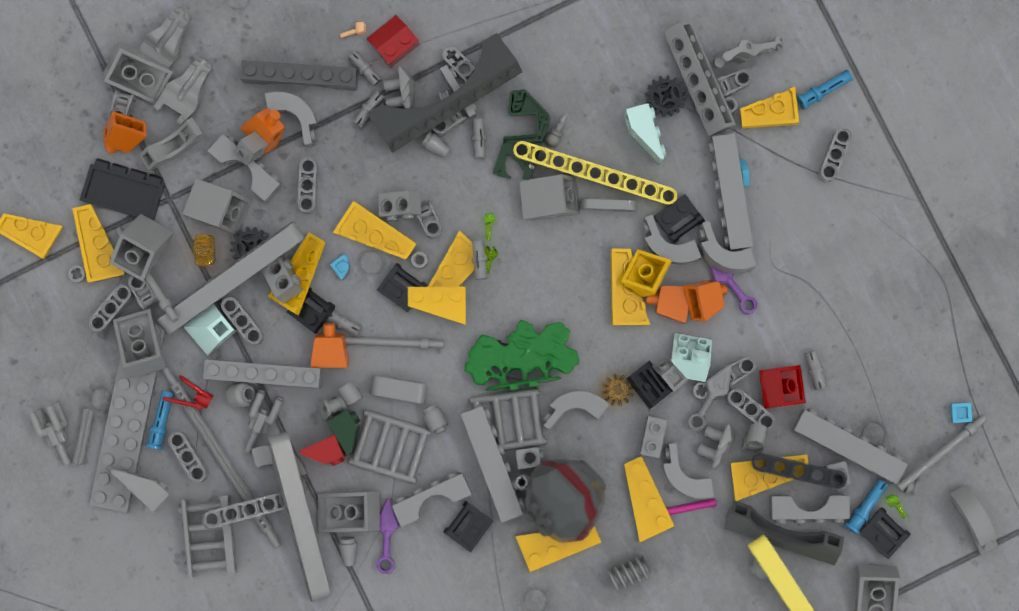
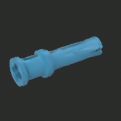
(817, 93)
(158, 429)
(861, 514)

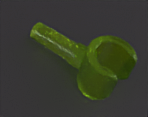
(489, 219)
(490, 256)
(893, 500)

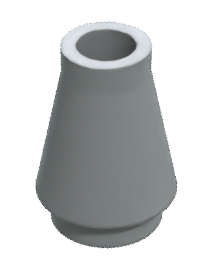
(435, 144)
(348, 550)

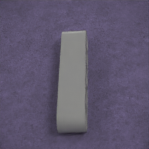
(240, 515)

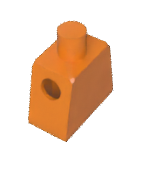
(267, 126)
(123, 133)
(705, 299)
(670, 303)
(329, 349)

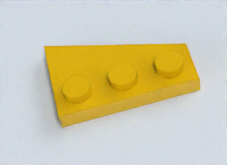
(775, 111)
(30, 233)
(440, 301)

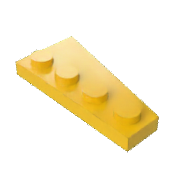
(366, 227)
(94, 245)
(304, 264)
(456, 264)
(626, 305)
(749, 481)
(647, 504)
(542, 550)

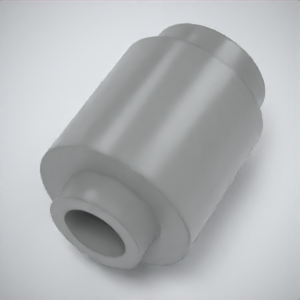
(435, 419)

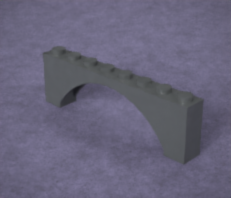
(493, 69)

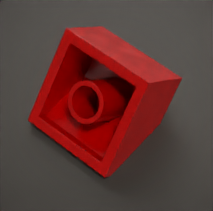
(393, 41)
(782, 386)
(325, 451)

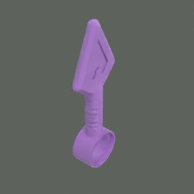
(728, 279)
(388, 525)

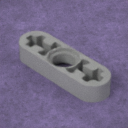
(451, 62)
(608, 205)

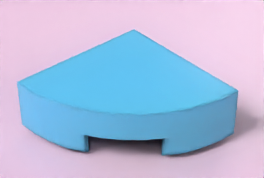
(745, 172)
(341, 266)

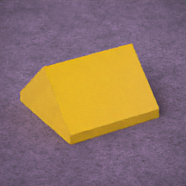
(645, 273)

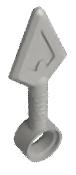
(717, 386)

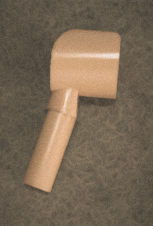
(360, 29)

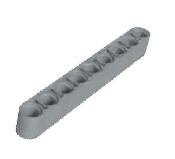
(232, 276)
(298, 516)

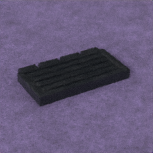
(122, 192)

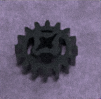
(672, 100)
(240, 240)

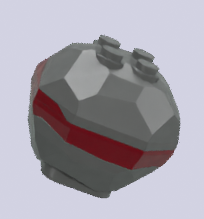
(564, 499)

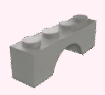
(262, 183)
(834, 507)
(409, 509)

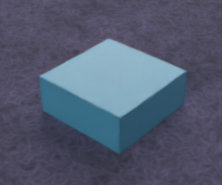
(961, 412)

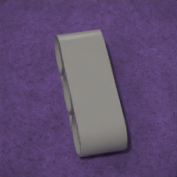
(841, 148)
(305, 176)
(102, 311)
(234, 316)
(398, 389)
(741, 406)
(180, 451)

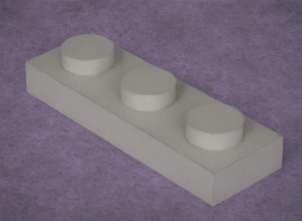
(450, 76)

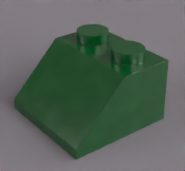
(346, 429)

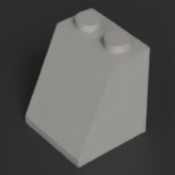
(549, 197)
(216, 206)
(141, 247)

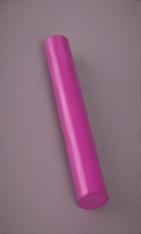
(691, 506)

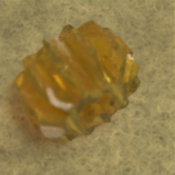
(204, 250)
(611, 393)

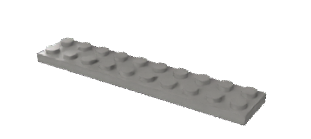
(123, 435)

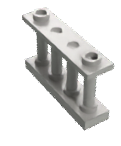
(226, 543)

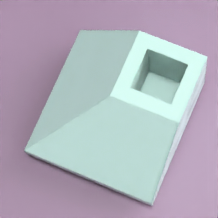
(210, 329)
(692, 356)

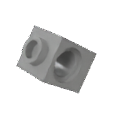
(251, 148)
(520, 454)
(840, 466)

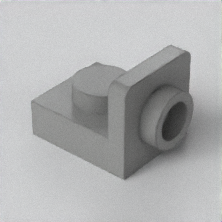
(671, 374)

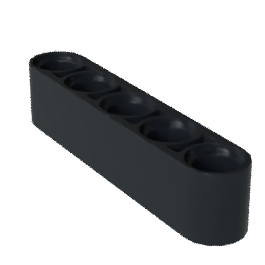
(808, 471)

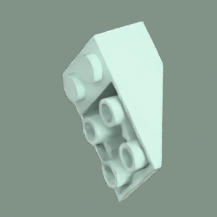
(642, 128)

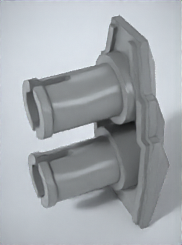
(406, 85)
(726, 440)

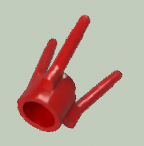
(202, 397)

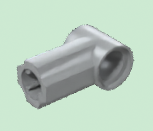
(350, 393)

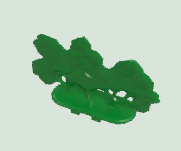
(524, 352)

